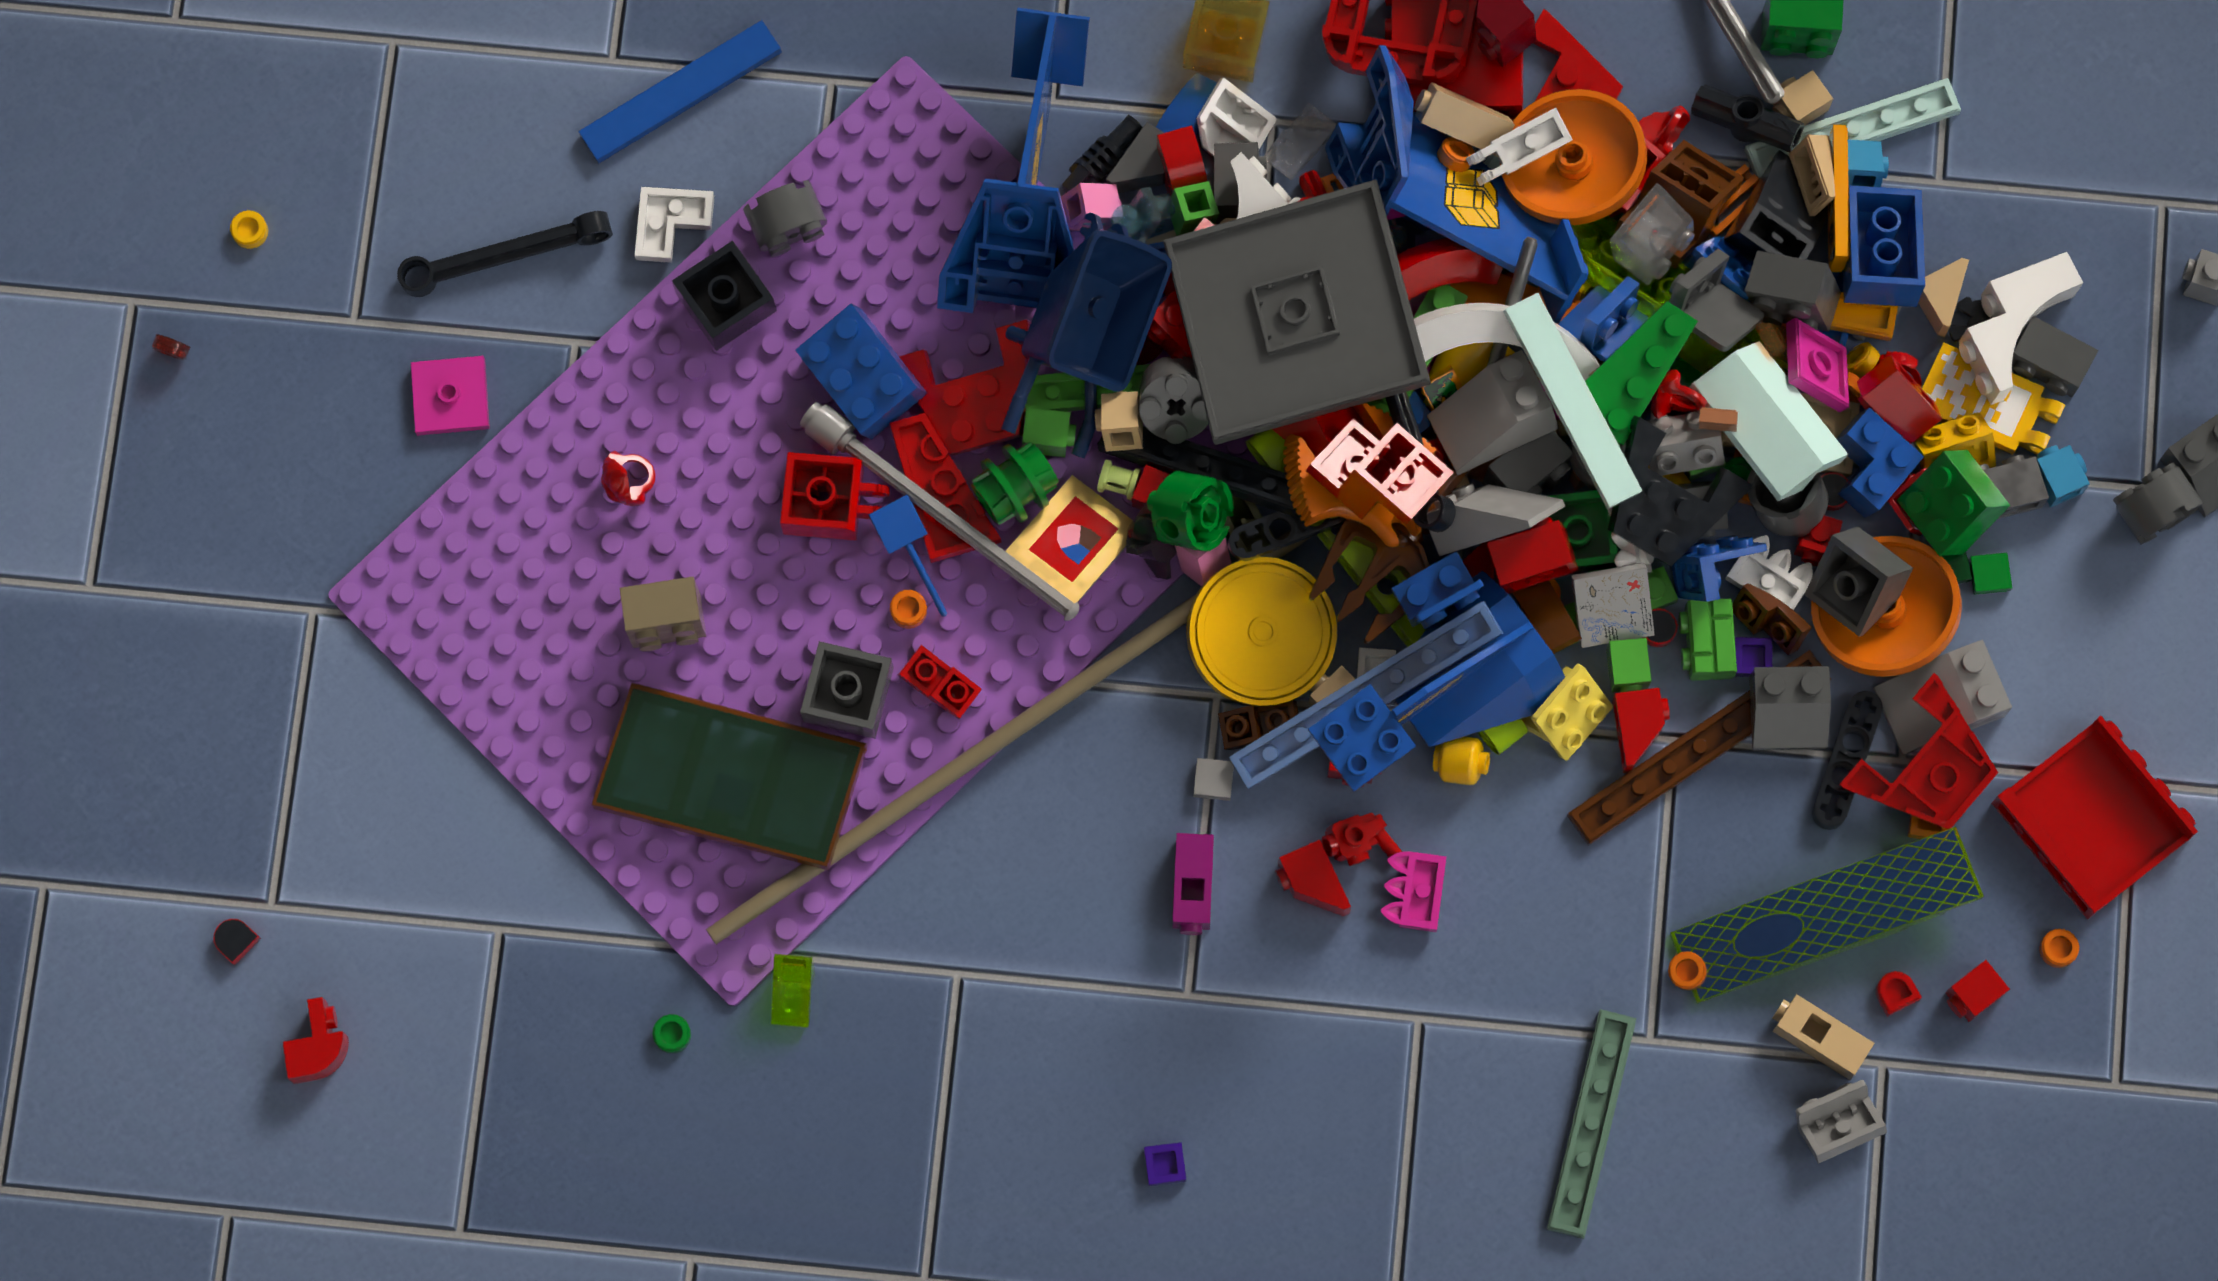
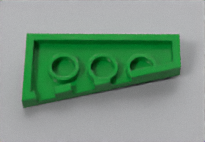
(1637, 368)

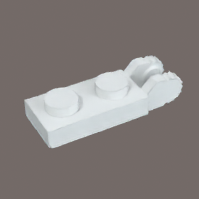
(1523, 145)

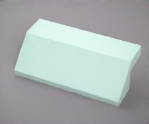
(1775, 423)

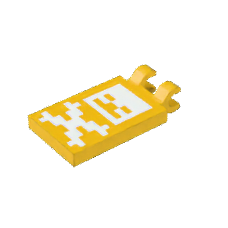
(1955, 392)

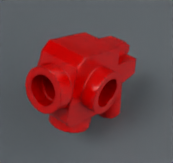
(1354, 836)

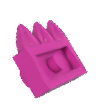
(1418, 889)

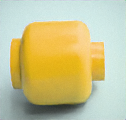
(1461, 761)

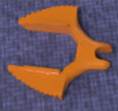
(1317, 503)

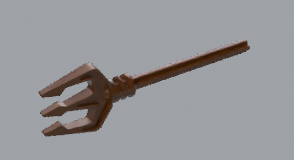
(1407, 558)

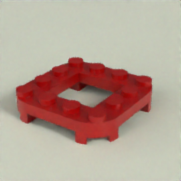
(1420, 64)

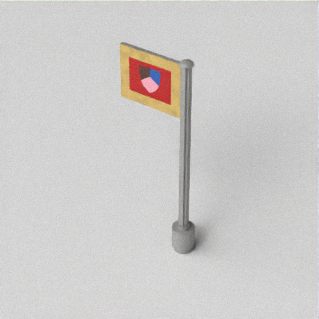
(1052, 557)

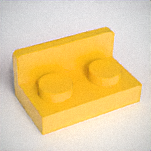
(1964, 433)

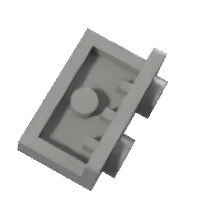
(1686, 445)
(1839, 1121)

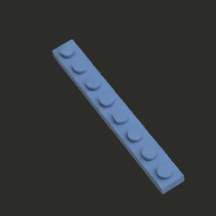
(1389, 679)

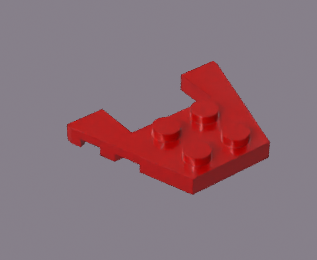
(1575, 65)
(973, 407)
(1941, 776)

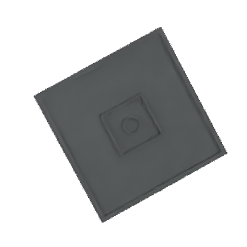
(1296, 312)

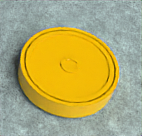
(1260, 633)

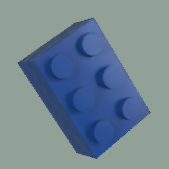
(1885, 247)
(861, 371)

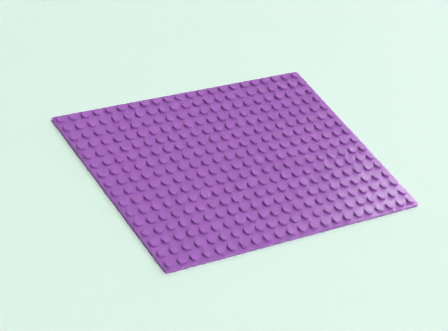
(514, 568)

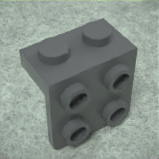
(1720, 312)

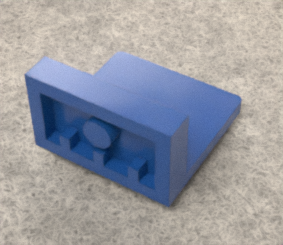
(1696, 573)
(1436, 589)

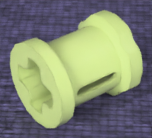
(1118, 479)

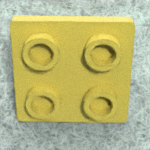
(1570, 712)

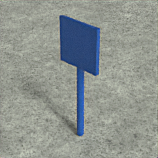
(898, 527)

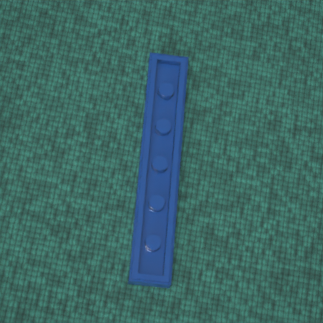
(680, 91)

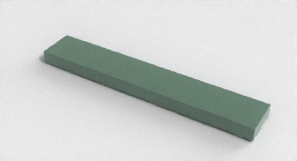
(1591, 1124)

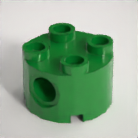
(1191, 510)

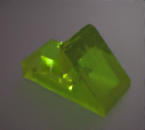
(792, 990)

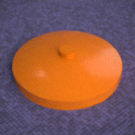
(1591, 172)
(1912, 629)

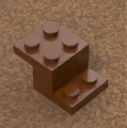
(1697, 185)

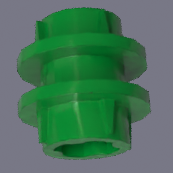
(1014, 483)

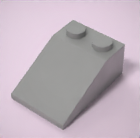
(1493, 414)
(1489, 514)
(1970, 682)

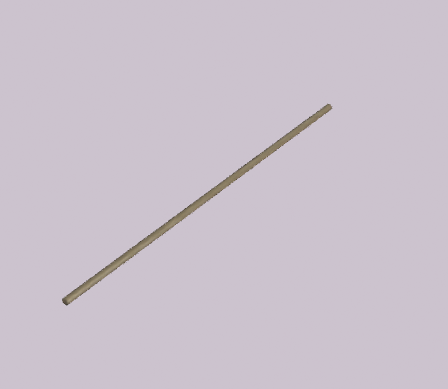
(968, 761)

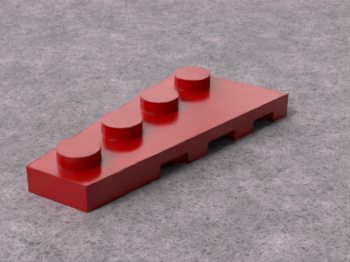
(932, 469)

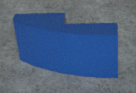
(1187, 105)

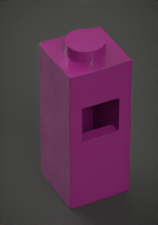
(1193, 883)

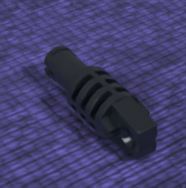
(1102, 155)

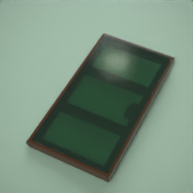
(729, 776)

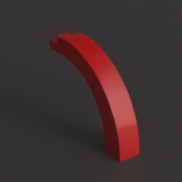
(1442, 264)

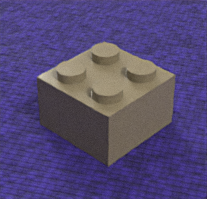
(663, 613)

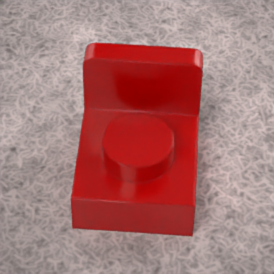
(1814, 544)

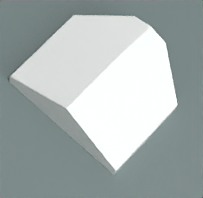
(1232, 118)

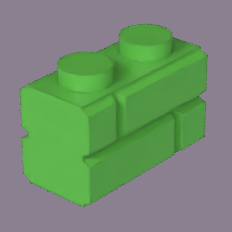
(1709, 640)

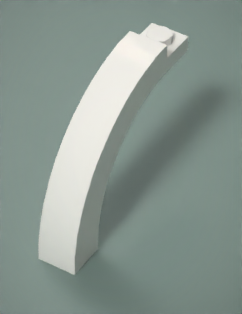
(1483, 323)

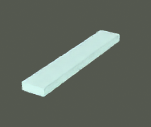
(1875, 120)
(1572, 401)

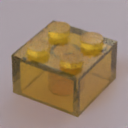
(1226, 37)

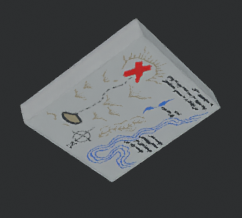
(1613, 605)

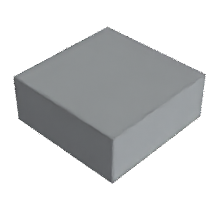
(1213, 779)

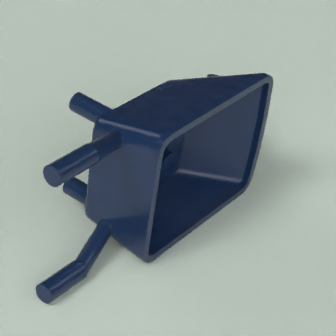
(1092, 319)

